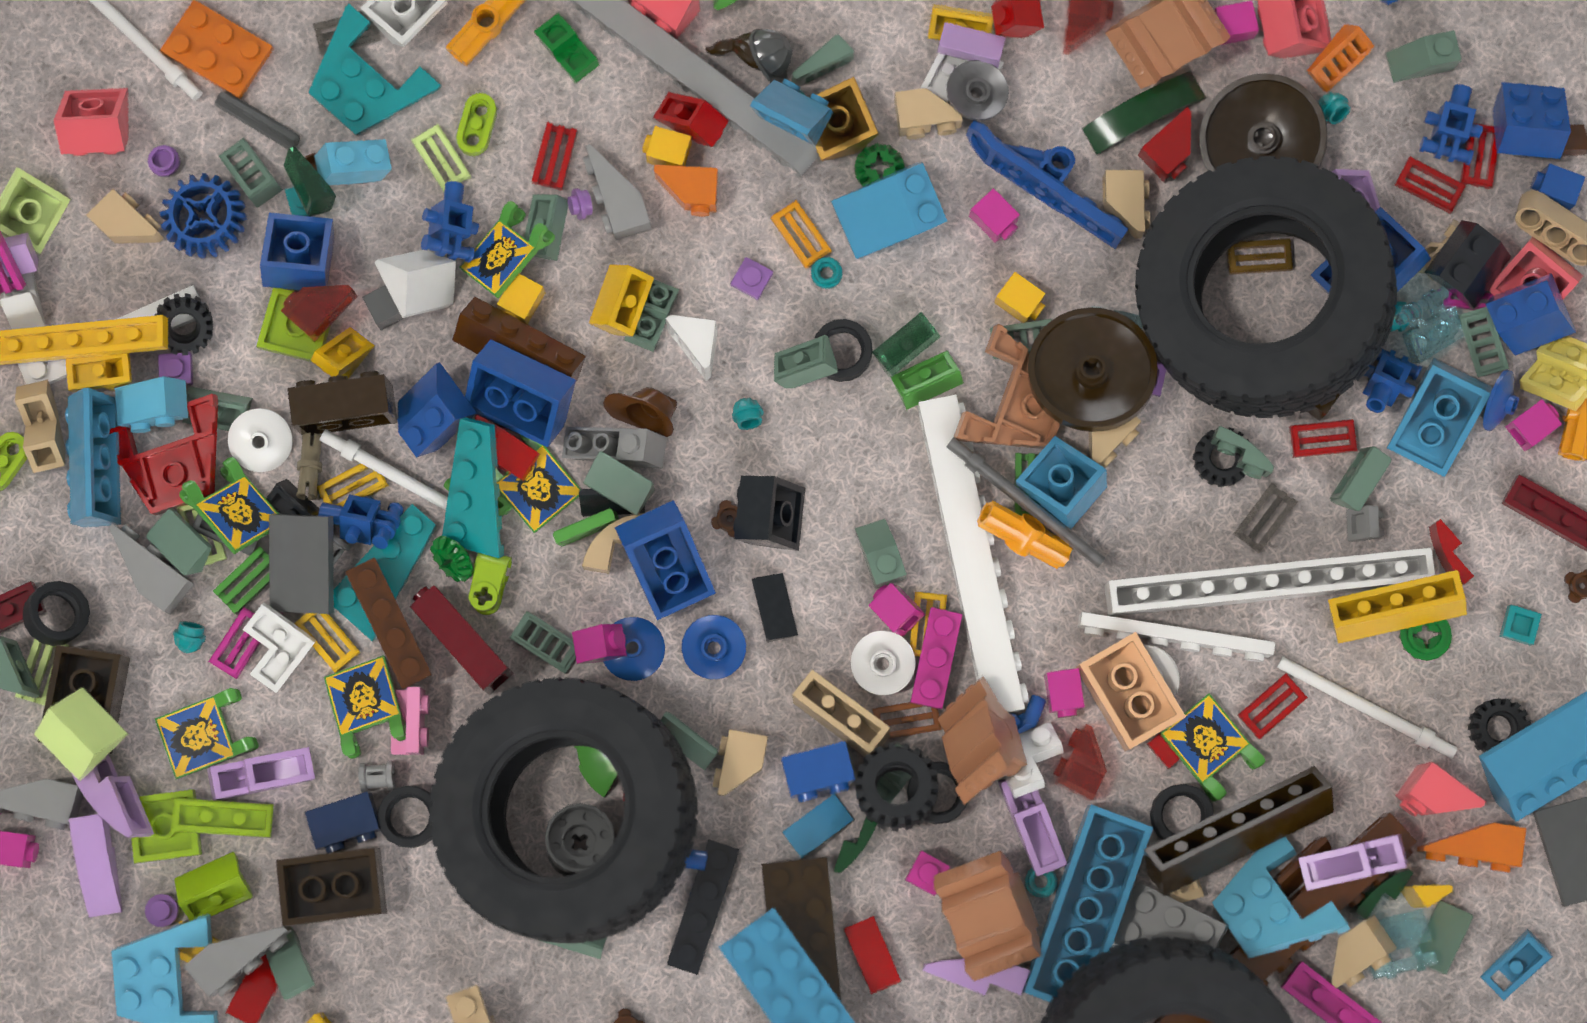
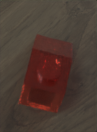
(1084, 21)
(317, 307)

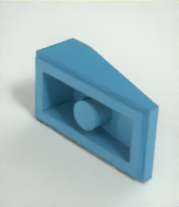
(817, 826)
(1518, 963)

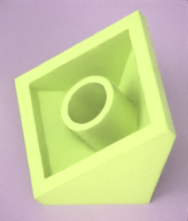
(30, 208)
(79, 732)

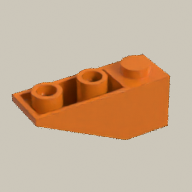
(1490, 843)

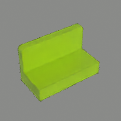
(212, 887)

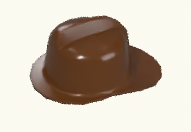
(643, 409)

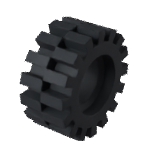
(198, 311)
(1208, 470)
(1492, 708)

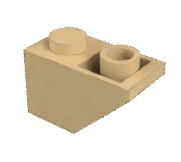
(920, 109)
(1124, 198)
(121, 222)
(1104, 442)
(742, 760)
(1360, 948)

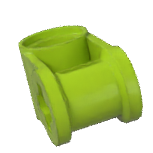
(489, 577)

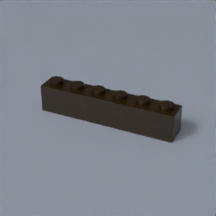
(1239, 830)

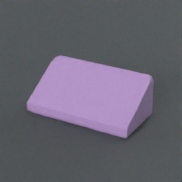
(971, 44)

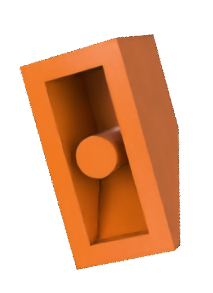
(691, 187)

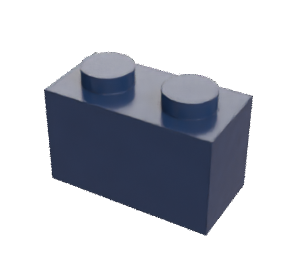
(343, 821)

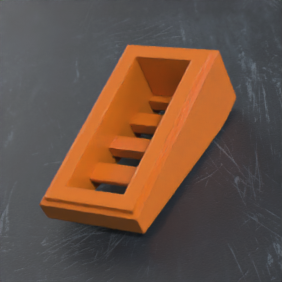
(1357, 46)

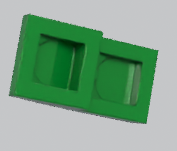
(566, 48)

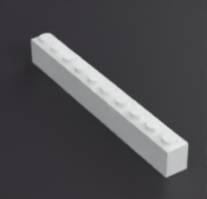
(971, 556)
(1266, 582)

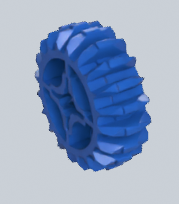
(196, 225)

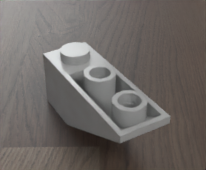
(622, 201)
(628, 446)
(152, 577)
(43, 799)
(224, 961)

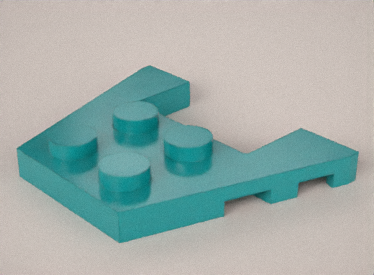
(354, 89)

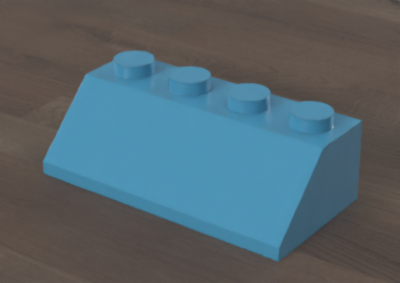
(93, 459)
(1539, 760)

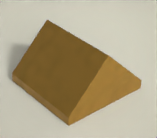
(850, 123)

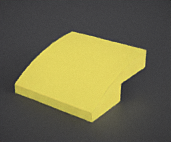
(1559, 373)

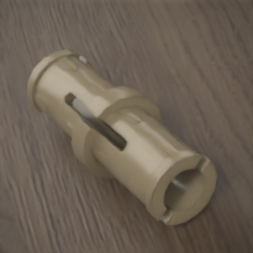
(309, 466)

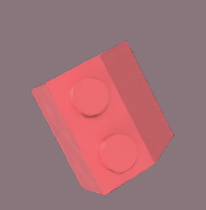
(669, 15)
(1294, 27)
(92, 121)
(1535, 262)
(1435, 791)

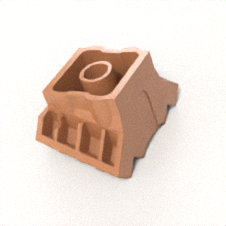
(1166, 37)
(980, 740)
(988, 915)

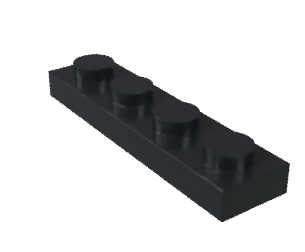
(703, 908)

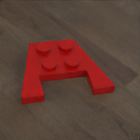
(163, 470)

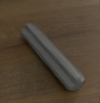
(257, 120)

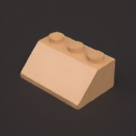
(1130, 692)

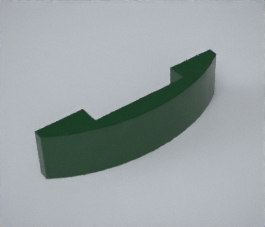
(1143, 111)

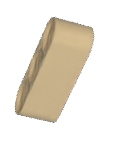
(1550, 215)

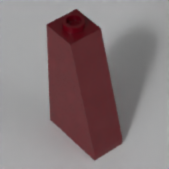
(460, 639)

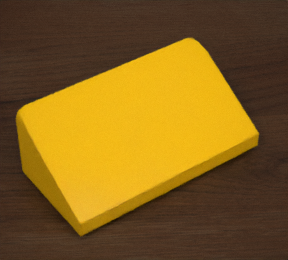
(967, 18)
(1425, 895)

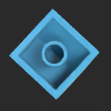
(1063, 481)

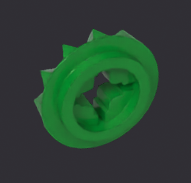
(868, 158)
(452, 558)
(1436, 646)

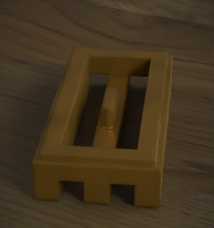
(1262, 268)

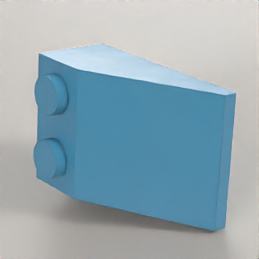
(793, 111)
(889, 210)
(1439, 417)

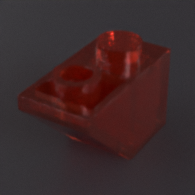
(1084, 767)

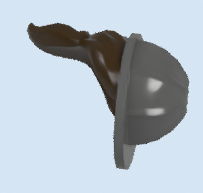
(759, 49)

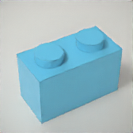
(353, 162)
(151, 403)

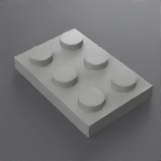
(1156, 915)

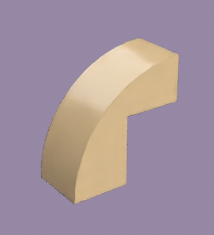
(43, 432)
(600, 552)

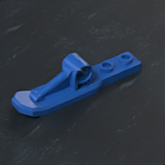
(1037, 175)

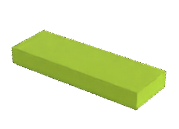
(222, 817)

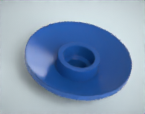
(1500, 401)
(708, 630)
(649, 654)

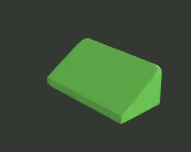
(927, 379)

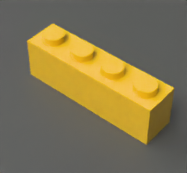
(1398, 606)

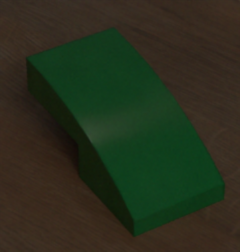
(850, 851)
(1389, 888)

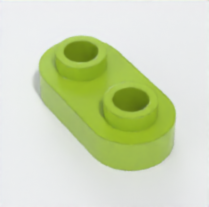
(476, 125)
(10, 463)

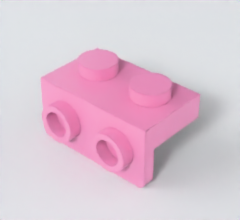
(414, 706)

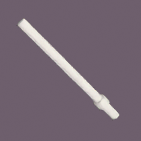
(173, 73)
(351, 451)
(1423, 736)

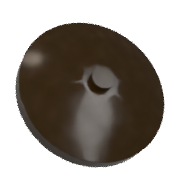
(1263, 118)
(1092, 369)

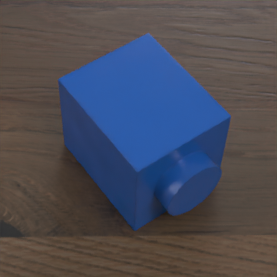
(1559, 185)

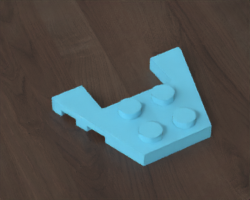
(1261, 913)
(150, 975)

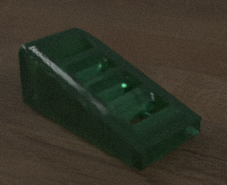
(310, 187)

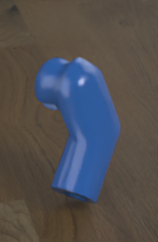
(1031, 716)

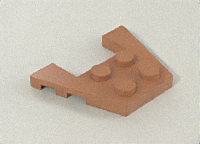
(1019, 416)

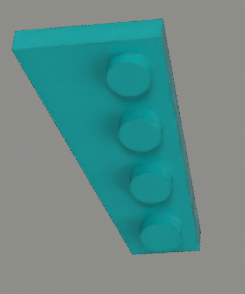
(473, 492)
(395, 563)

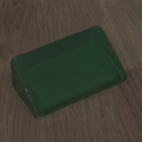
(905, 344)

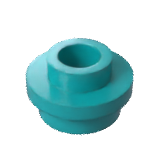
(819, 265)
(1040, 892)

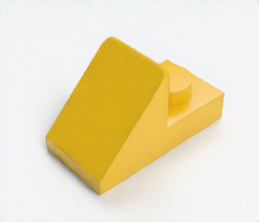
(343, 353)
(98, 372)

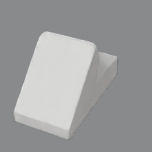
(23, 306)

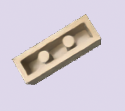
(840, 714)

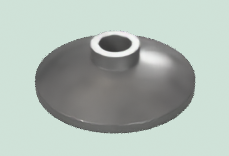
(980, 78)

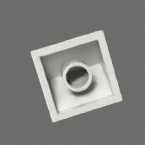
(401, 18)
(418, 281)
(696, 339)

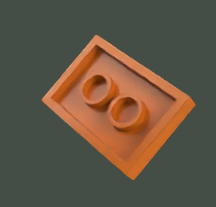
(216, 49)

